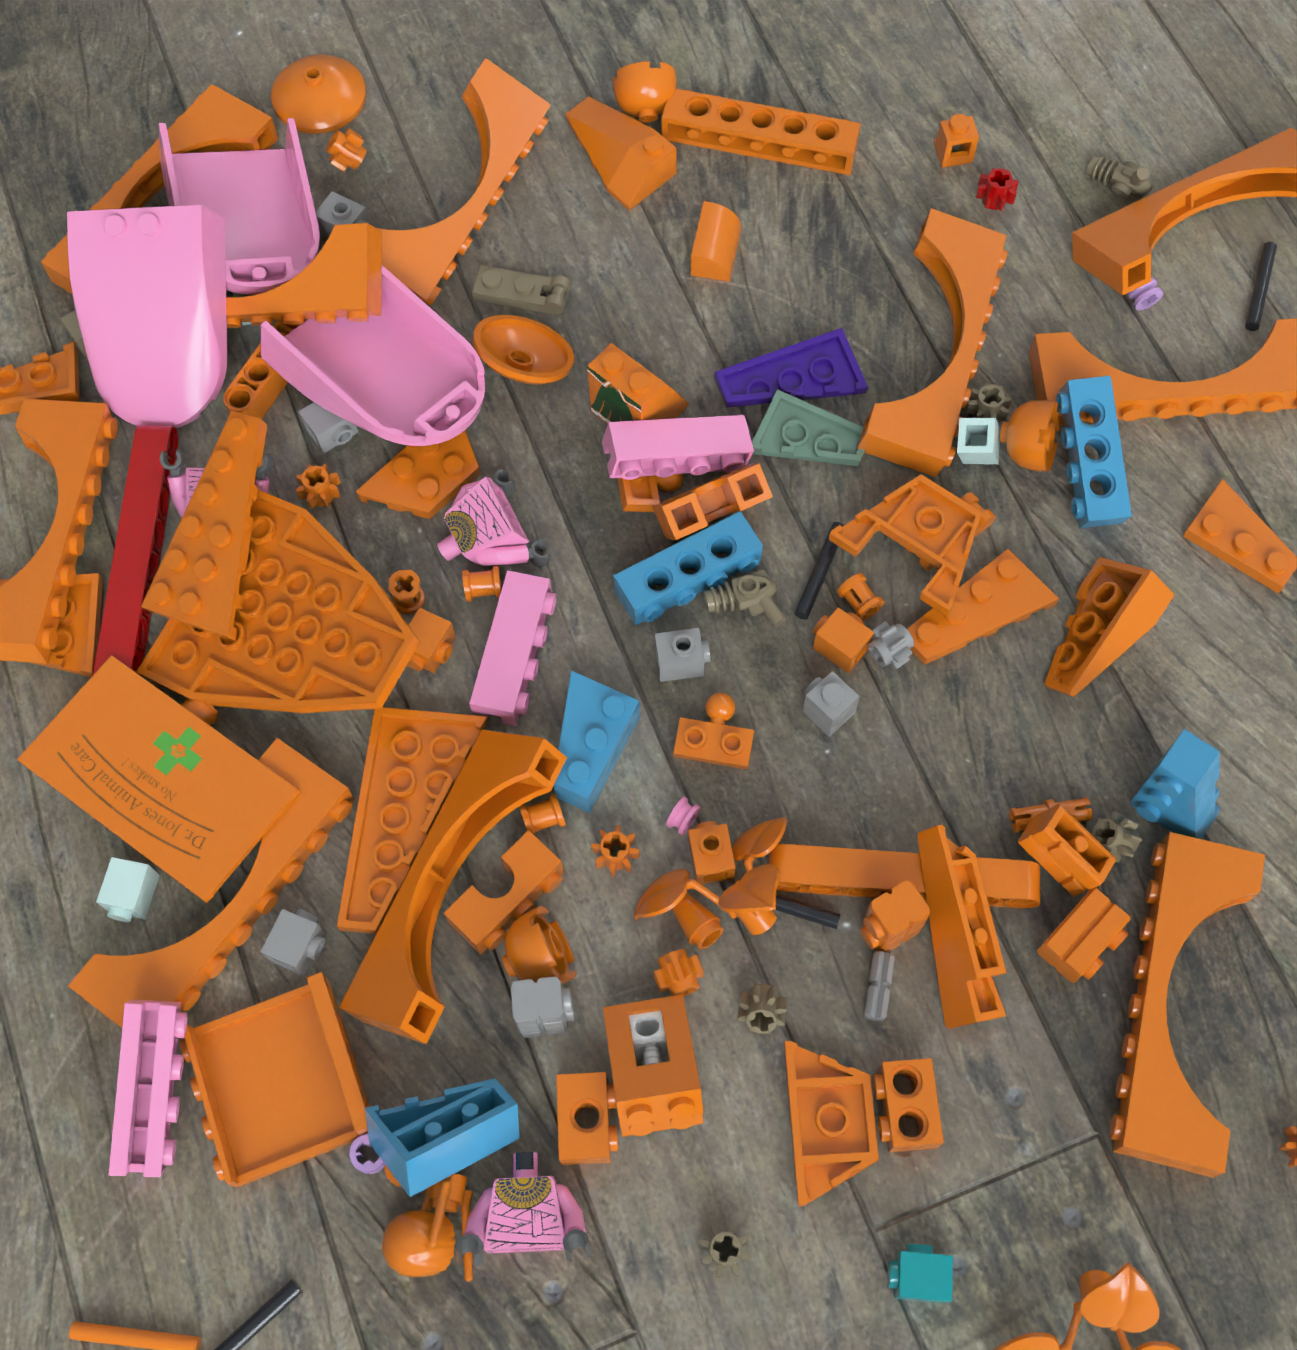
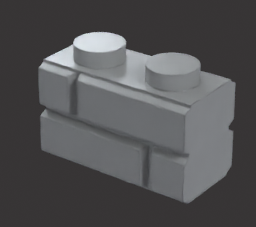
(541, 1007)

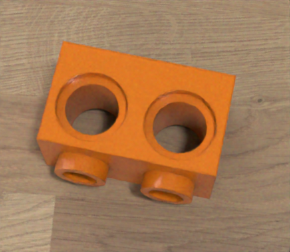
(919, 1105)

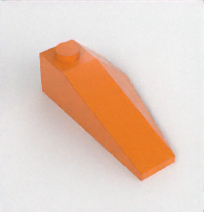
(624, 151)
(1113, 613)

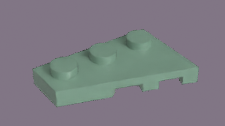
(807, 433)

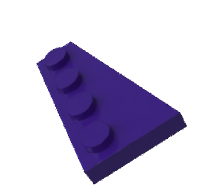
(803, 370)

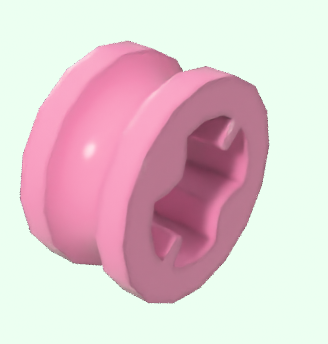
(683, 816)

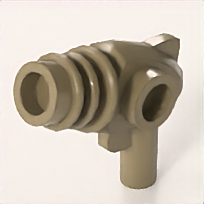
(1124, 178)
(749, 593)

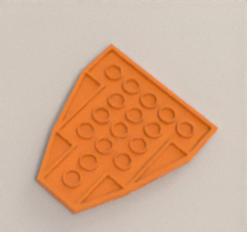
(308, 628)

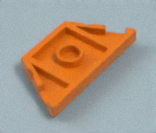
(423, 477)
(828, 1120)

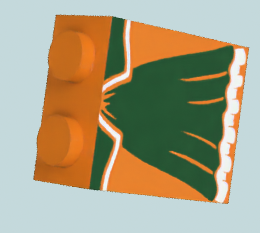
(628, 391)

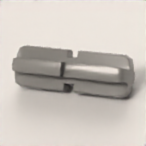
(880, 979)

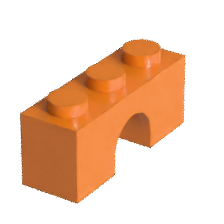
(711, 500)
(485, 919)

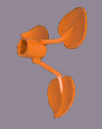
(749, 898)
(1107, 1300)

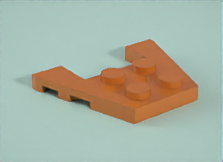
(926, 523)

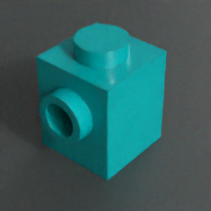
(921, 1275)

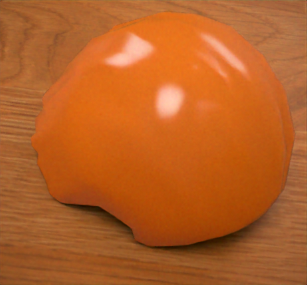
(407, 1245)

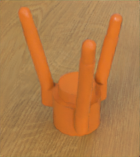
(446, 1197)

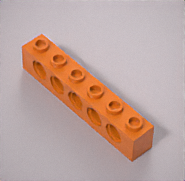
(761, 131)

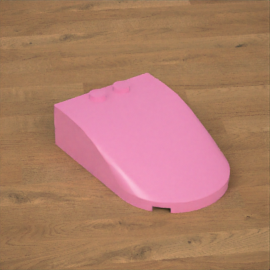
(264, 204)
(151, 308)
(392, 376)

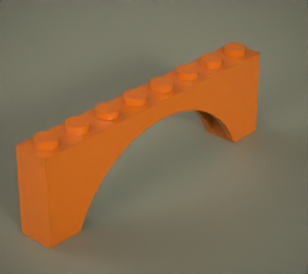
(505, 120)
(209, 125)
(1121, 243)
(336, 284)
(1260, 384)
(921, 427)
(76, 445)
(186, 966)
(395, 978)
(1158, 1109)

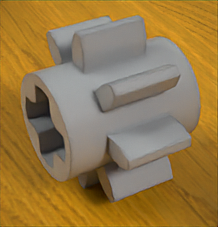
(891, 645)

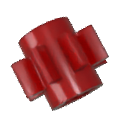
(997, 189)

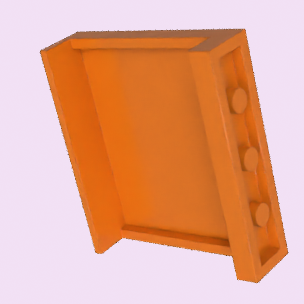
(276, 1083)

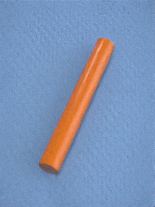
(133, 1337)

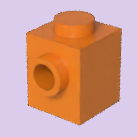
(842, 638)
(435, 639)
(711, 852)

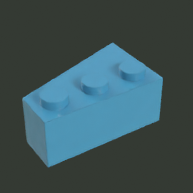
(592, 739)
(1182, 788)
(442, 1134)

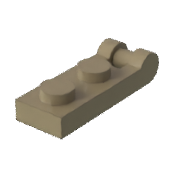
(521, 290)

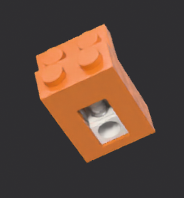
(657, 1093)

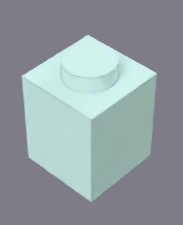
(978, 440)
(127, 889)

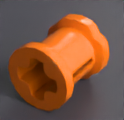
(481, 583)
(408, 589)
(860, 596)
(542, 814)

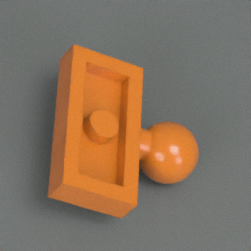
(642, 492)
(714, 740)

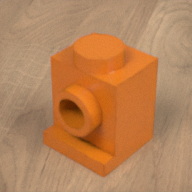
(956, 131)

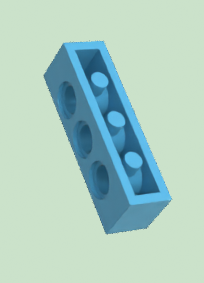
(1097, 399)
(697, 552)

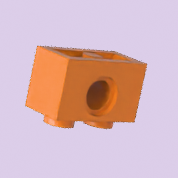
(573, 1095)

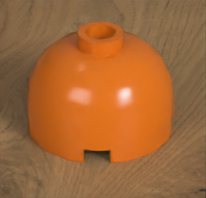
(644, 90)
(1032, 435)
(537, 948)

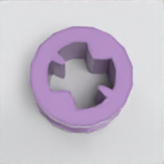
(1146, 295)
(368, 1167)

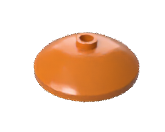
(318, 93)
(522, 349)

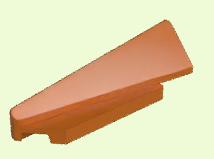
(961, 931)

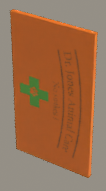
(159, 778)

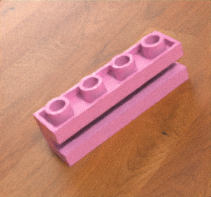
(677, 446)
(512, 647)
(146, 1088)

